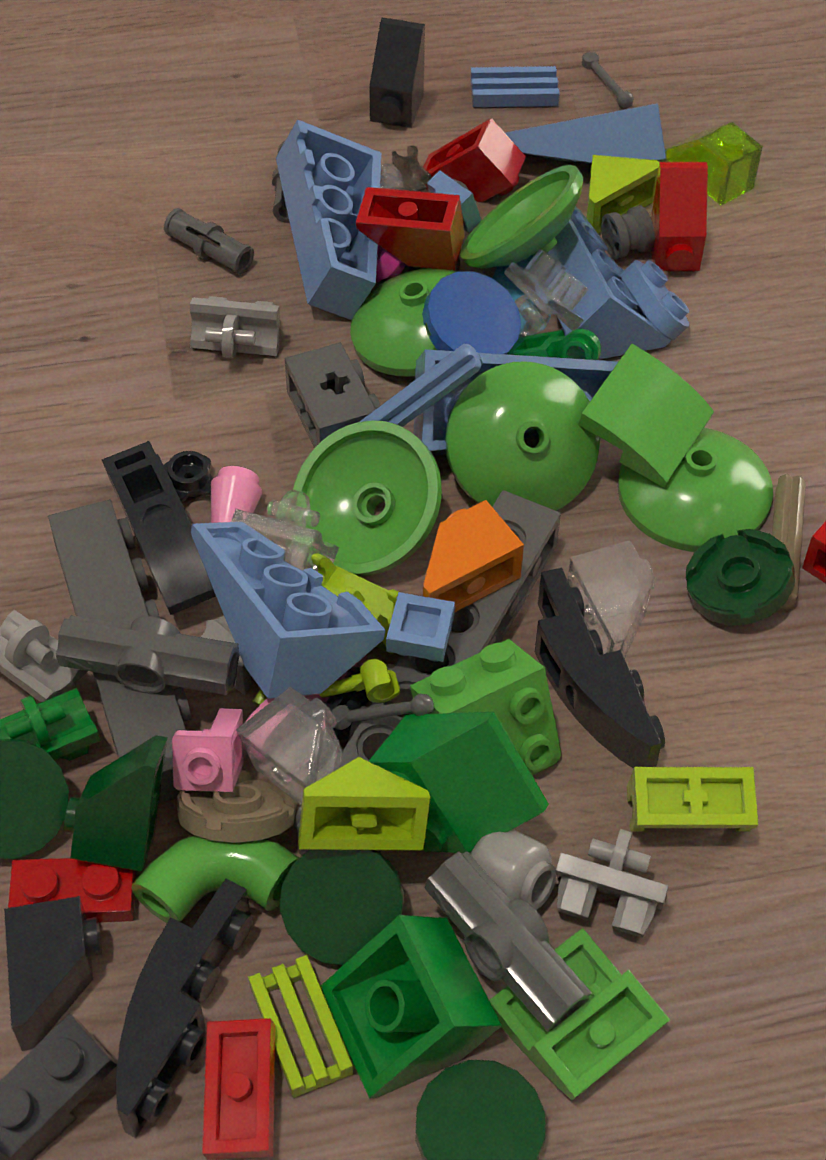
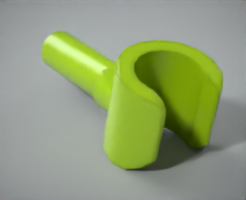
(374, 677)

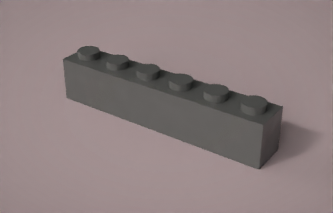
(109, 588)

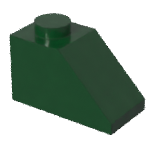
(119, 809)

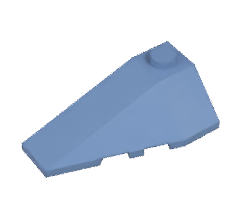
(617, 134)
(608, 304)
(282, 616)

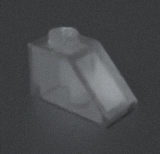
(614, 592)
(292, 742)

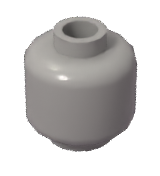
(517, 865)

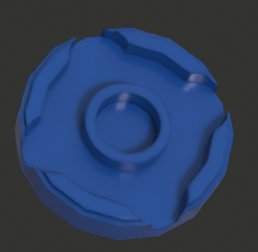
(471, 311)

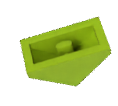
(619, 185)
(363, 810)

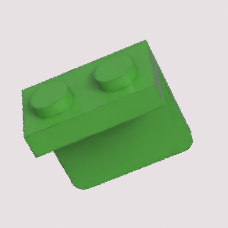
(511, 686)

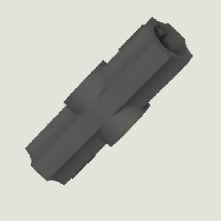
(148, 654)
(507, 940)

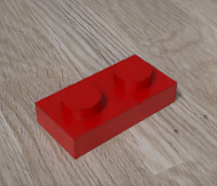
(102, 888)
(239, 1089)

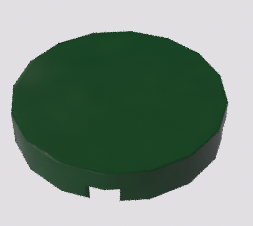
(740, 577)
(30, 798)
(339, 901)
(480, 1115)

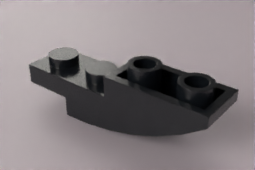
(159, 526)
(593, 684)
(163, 1018)
(46, 1088)

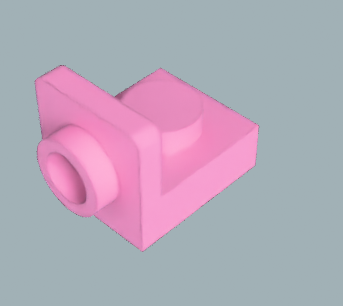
(209, 757)

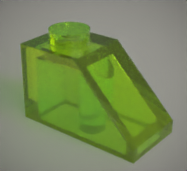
(730, 159)

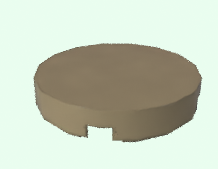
(245, 815)

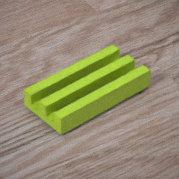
(282, 979)

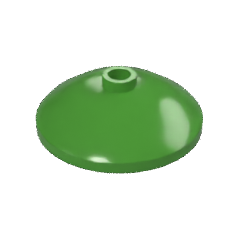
(525, 220)
(390, 324)
(489, 428)
(354, 474)
(712, 493)

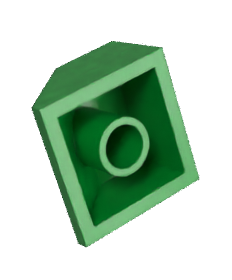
(470, 773)
(408, 1004)

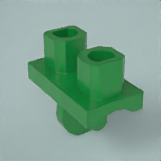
(55, 725)

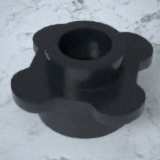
(190, 474)

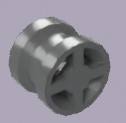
(628, 232)

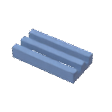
(514, 86)

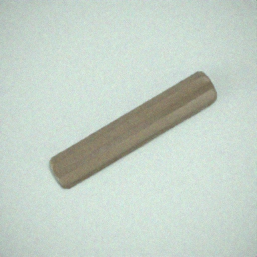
(789, 522)

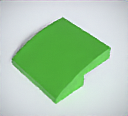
(647, 415)
(595, 1036)

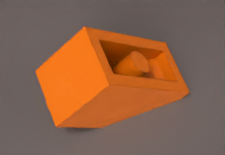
(472, 556)

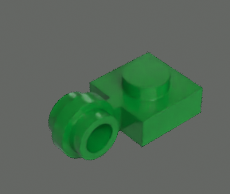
(558, 345)

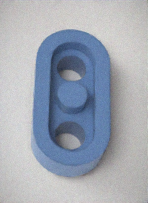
(659, 305)

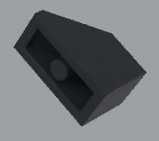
(397, 73)
(47, 963)

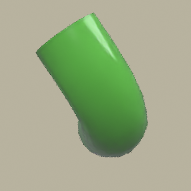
(200, 866)

